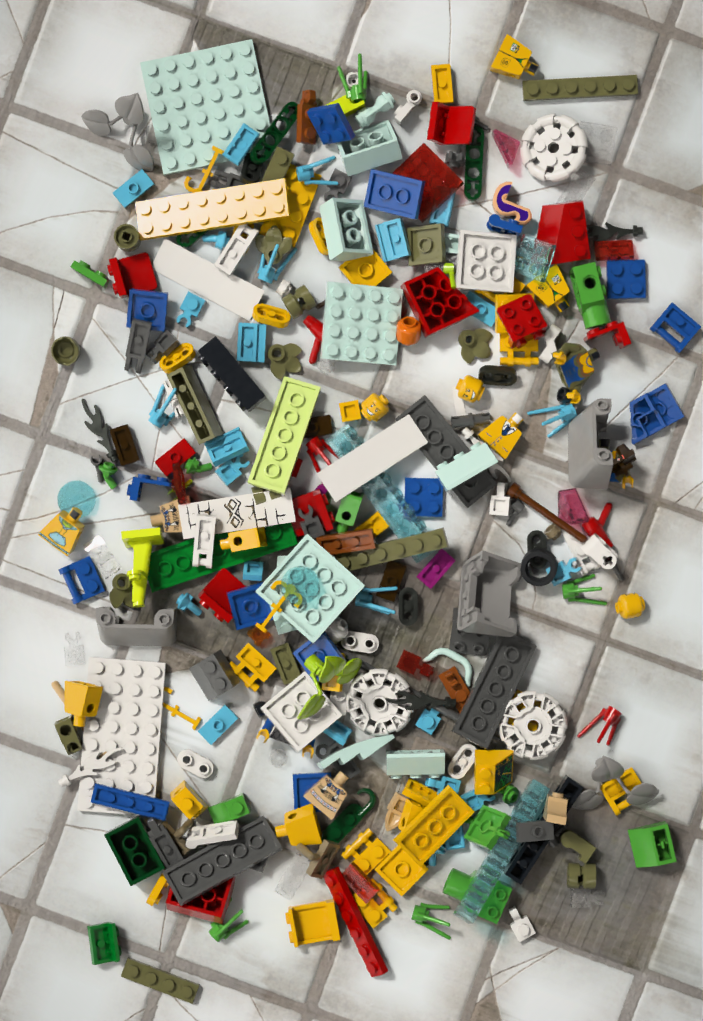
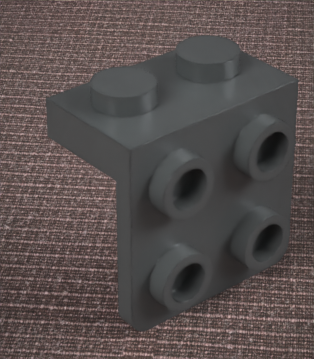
(467, 642)

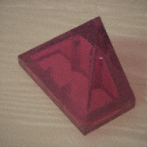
(507, 146)
(571, 507)

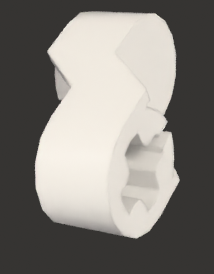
(549, 338)

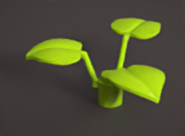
(326, 671)

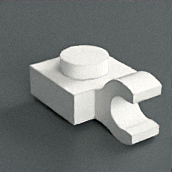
(501, 503)
(521, 926)

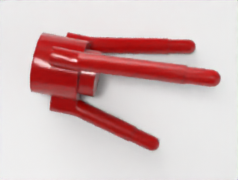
(316, 447)
(611, 717)

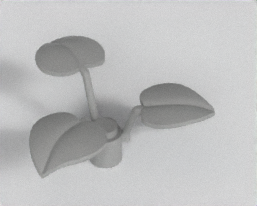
(132, 112)
(610, 769)

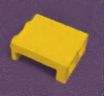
(313, 922)

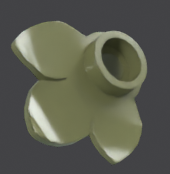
(267, 243)
(477, 346)
(287, 360)
(121, 594)

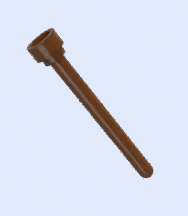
(516, 492)

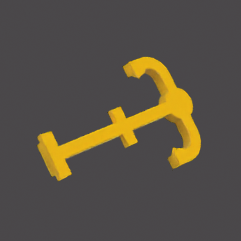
(207, 172)
(276, 608)
(175, 711)

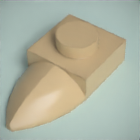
(395, 810)

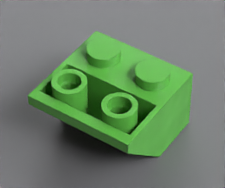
(652, 845)

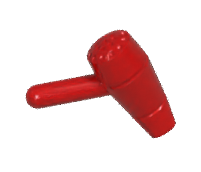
(316, 328)
(596, 526)

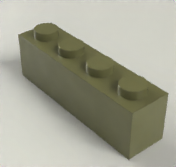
(195, 404)

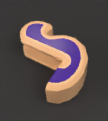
(508, 209)

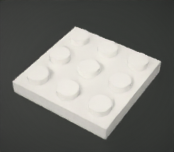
(486, 261)
(287, 706)

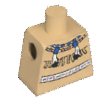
(169, 517)
(328, 794)

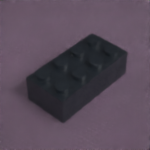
(232, 374)

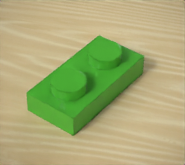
(97, 277)

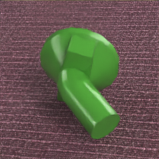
(193, 466)
(108, 469)
(510, 794)

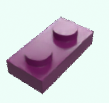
(436, 568)

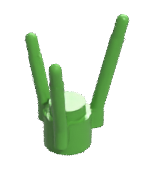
(358, 91)
(571, 590)
(420, 915)
(219, 931)

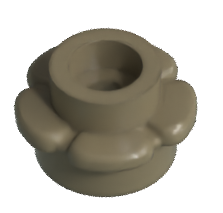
(552, 532)

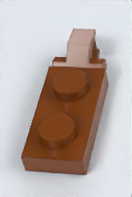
(305, 130)

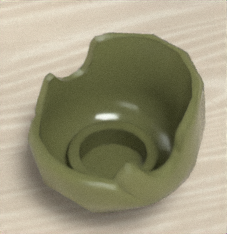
(65, 350)

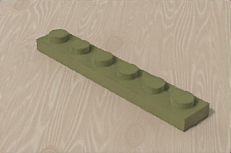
(580, 87)
(394, 549)

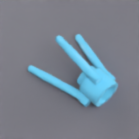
(306, 172)
(266, 272)
(565, 414)
(158, 417)
(365, 600)

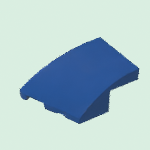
(653, 413)

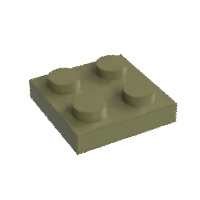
(426, 244)

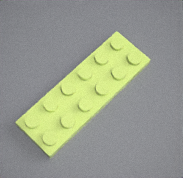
(284, 435)

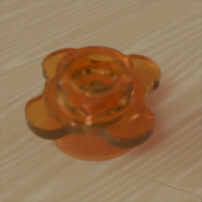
(258, 639)

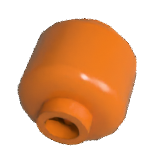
(408, 331)

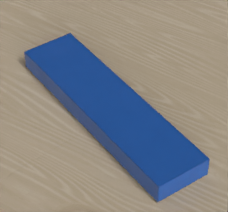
(130, 801)

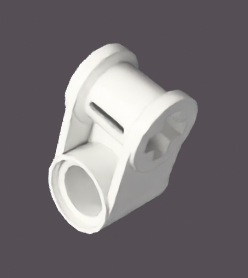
(598, 549)

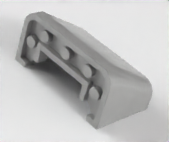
(587, 464)
(487, 595)
(116, 634)

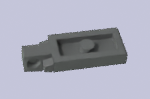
(163, 844)

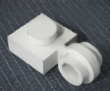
(403, 111)

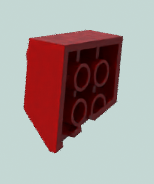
(566, 228)
(435, 301)
(208, 906)

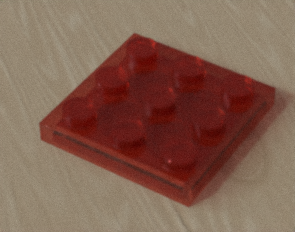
(438, 178)

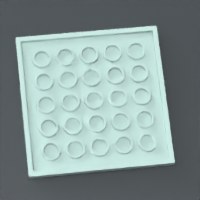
(203, 102)

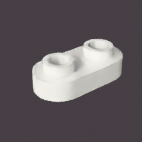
(360, 642)
(463, 761)
(195, 763)

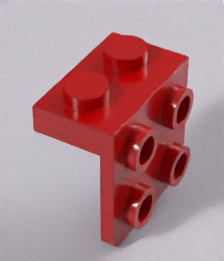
(451, 124)
(132, 273)
(522, 321)
(318, 502)
(215, 595)

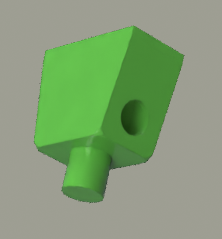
(350, 504)

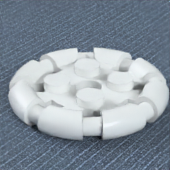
(546, 139)
(368, 706)
(544, 728)

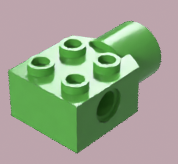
(590, 301)
(458, 883)

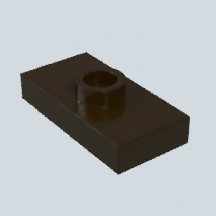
(319, 426)
(392, 577)

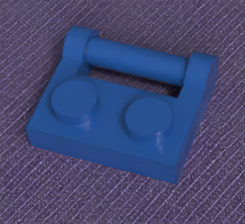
(504, 227)
(679, 322)
(87, 576)

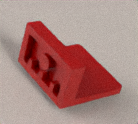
(620, 335)

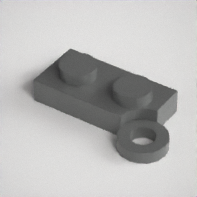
(348, 768)

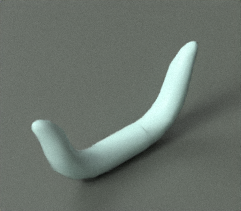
(455, 656)

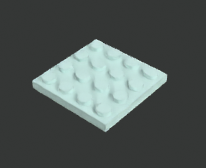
(361, 323)
(335, 592)

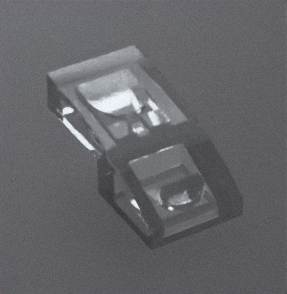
(102, 557)

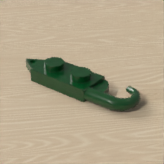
(349, 818)

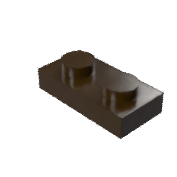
(124, 445)

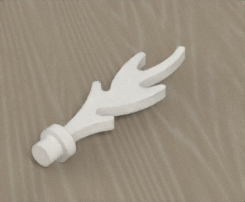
(468, 434)
(92, 763)

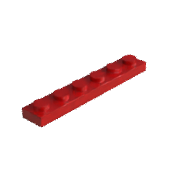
(355, 922)

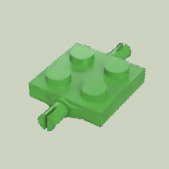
(487, 827)

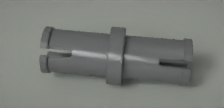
(470, 420)

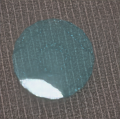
(77, 495)
(300, 585)

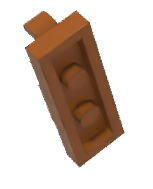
(348, 541)
(455, 686)

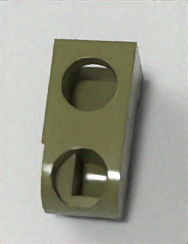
(68, 735)
(572, 840)

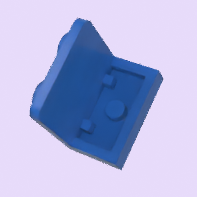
(134, 490)

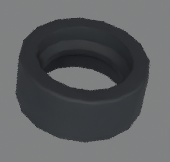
(534, 580)

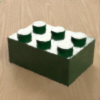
(134, 850)

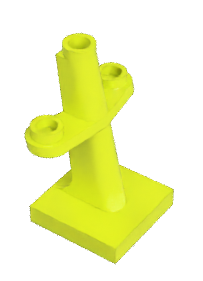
(142, 543)

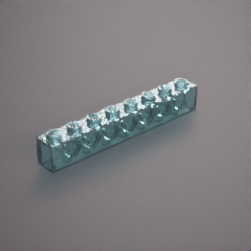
(372, 490)
(499, 856)

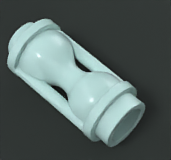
(367, 114)

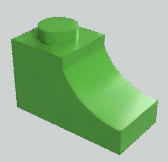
(229, 809)

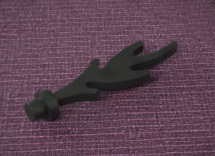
(605, 234)
(96, 428)
(418, 702)

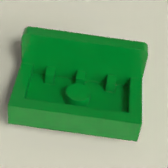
(104, 943)

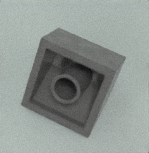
(214, 675)

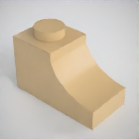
(555, 808)

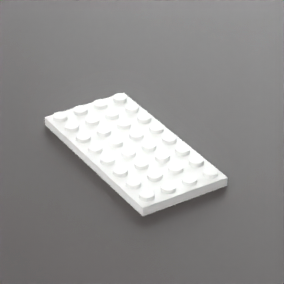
(128, 719)

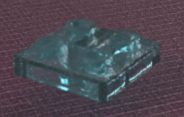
(534, 258)

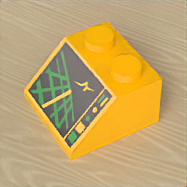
(492, 771)

